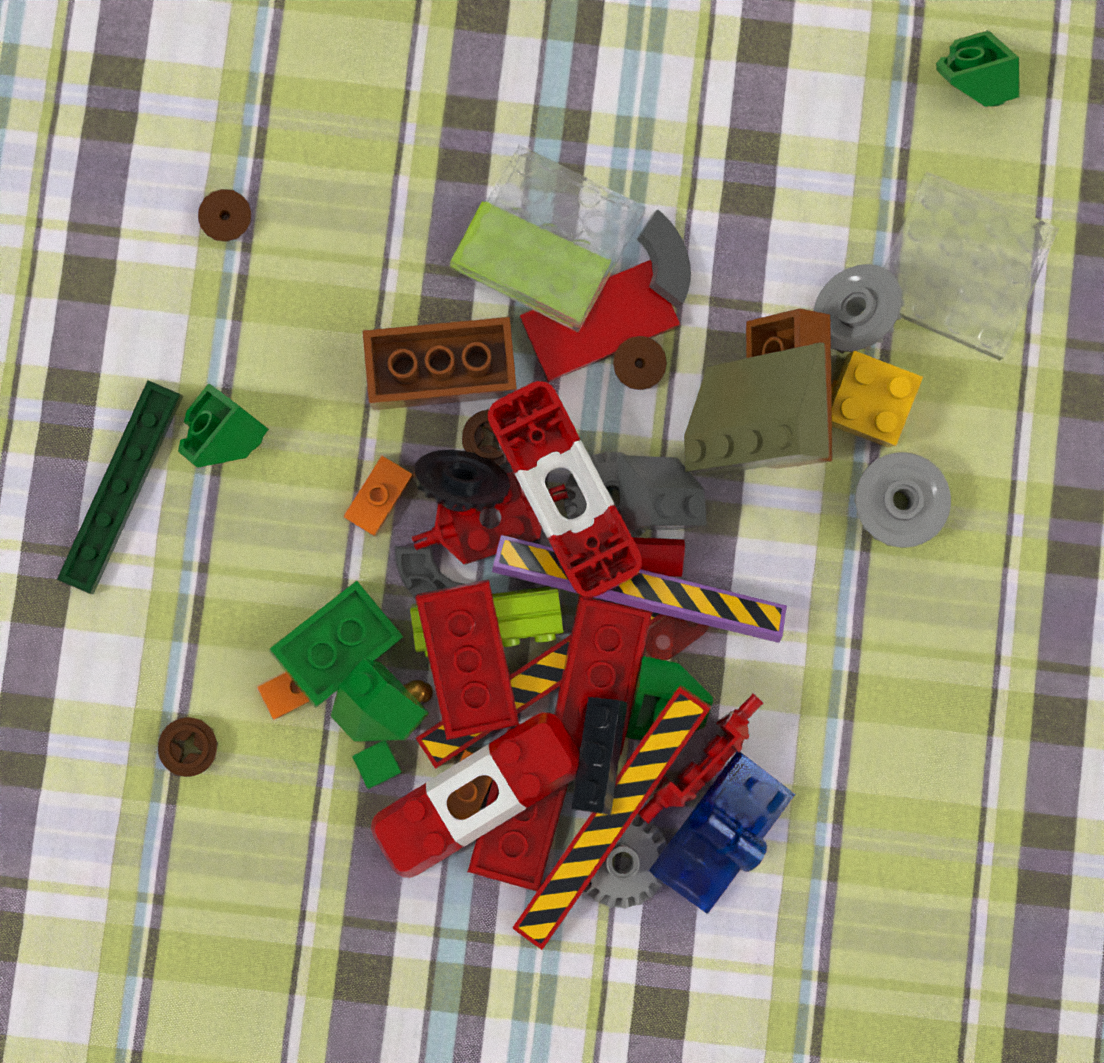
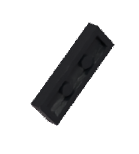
(599, 755)

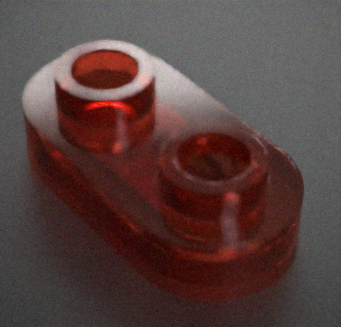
(678, 633)

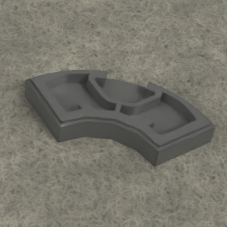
(668, 258)
(420, 571)

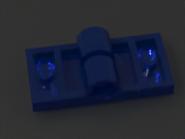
(723, 833)

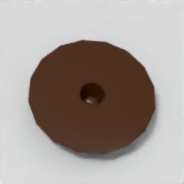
(224, 215)
(639, 363)

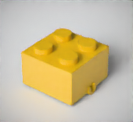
(873, 398)

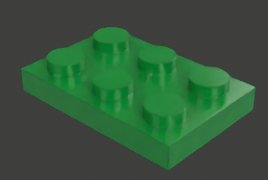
(334, 643)

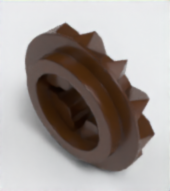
(473, 436)
(172, 754)

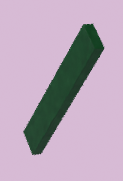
(120, 487)

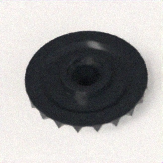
(461, 480)

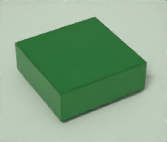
(377, 764)

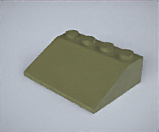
(760, 413)

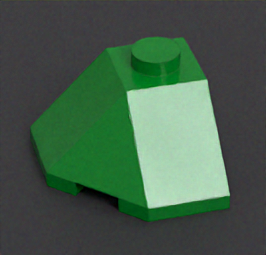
(982, 69)
(219, 430)
(654, 689)
(376, 705)

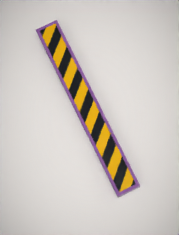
(651, 592)

